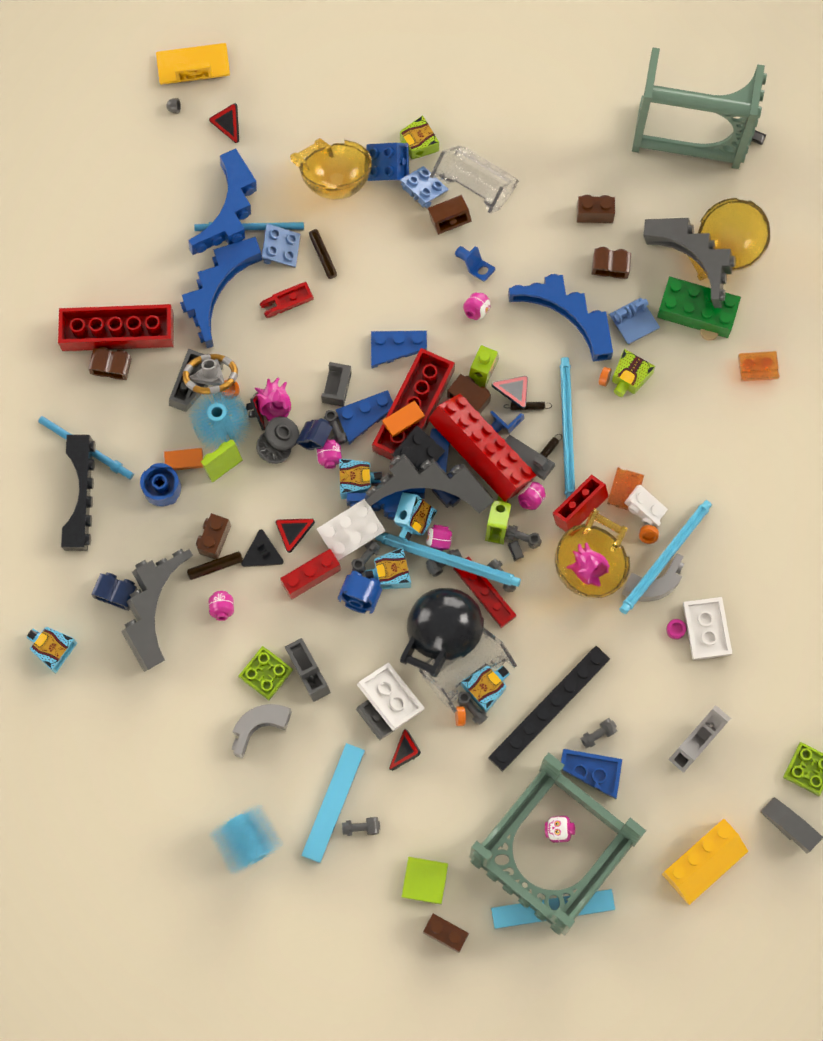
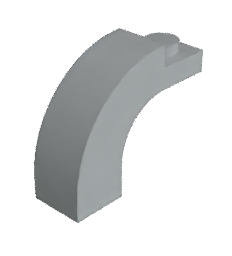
(660, 587)
(258, 717)
(699, 738)

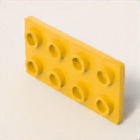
(192, 63)

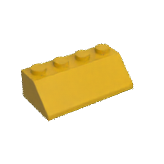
(705, 861)

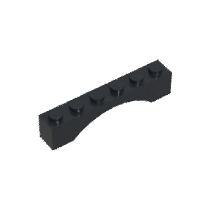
(76, 531)

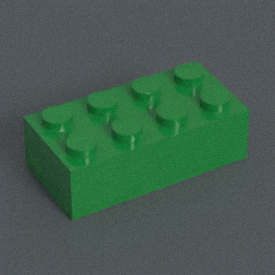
(692, 307)

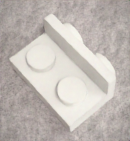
(645, 506)

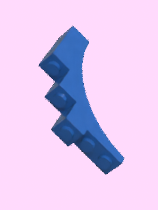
(236, 206)
(227, 262)
(573, 306)
(391, 502)

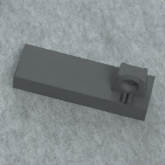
(539, 464)

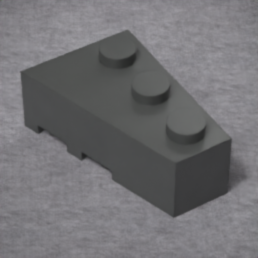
(181, 395)

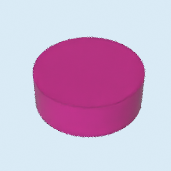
(676, 629)

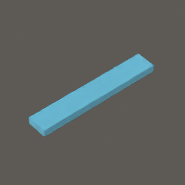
(333, 803)
(518, 915)

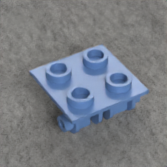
(422, 186)
(280, 246)
(634, 320)

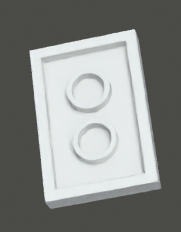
(351, 529)
(707, 628)
(390, 696)

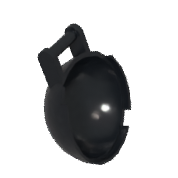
(442, 627)

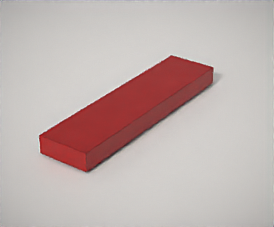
(487, 596)

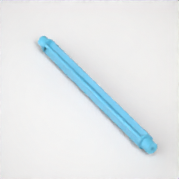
(567, 427)
(665, 557)
(450, 560)

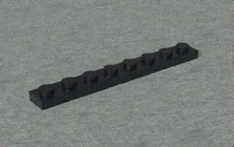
(549, 708)

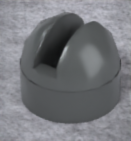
(174, 105)

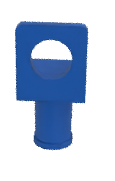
(474, 262)
(499, 424)

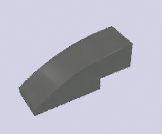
(307, 669)
(791, 825)

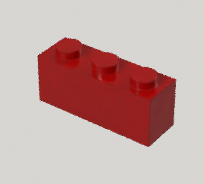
(580, 503)
(310, 574)

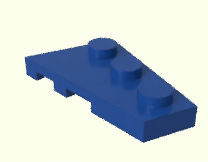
(392, 345)
(363, 414)
(593, 769)

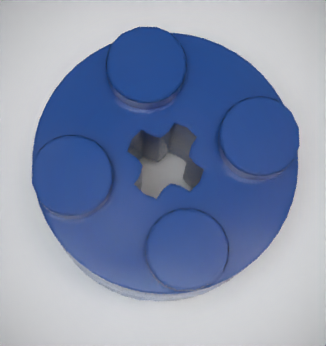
(153, 477)
(360, 592)

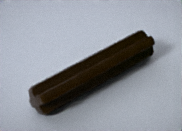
(322, 254)
(214, 565)

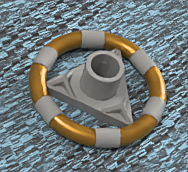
(209, 374)

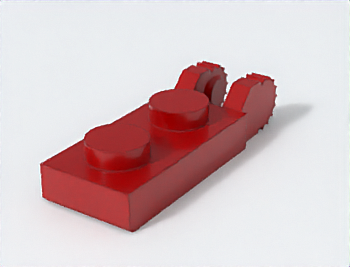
(287, 299)

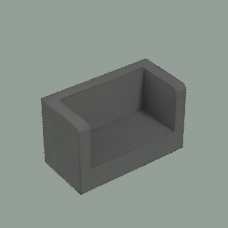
(337, 384)

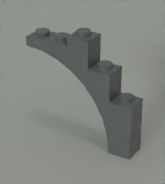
(680, 235)
(431, 475)
(142, 634)

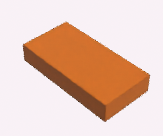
(403, 419)
(184, 458)

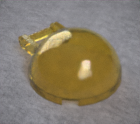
(334, 170)
(737, 227)
(600, 542)

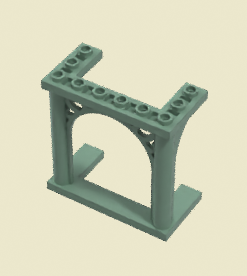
(740, 104)
(484, 854)

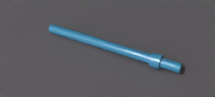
(259, 226)
(115, 466)

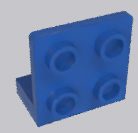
(389, 161)

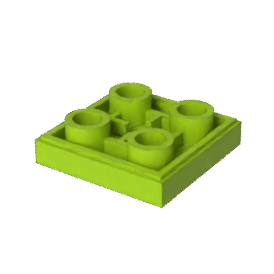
(221, 460)
(265, 673)
(806, 769)
(424, 880)

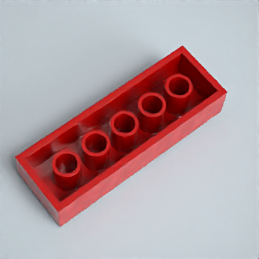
(116, 327)
(425, 386)
(481, 447)

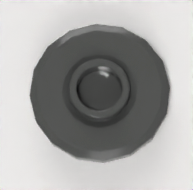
(282, 433)
(270, 453)

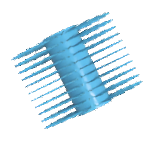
(219, 419)
(246, 839)

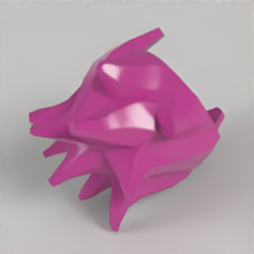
(273, 400)
(589, 565)

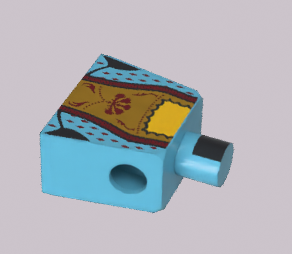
(356, 477)
(413, 516)
(391, 570)
(51, 647)
(486, 686)

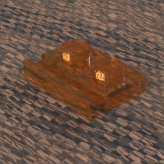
(758, 366)
(623, 485)

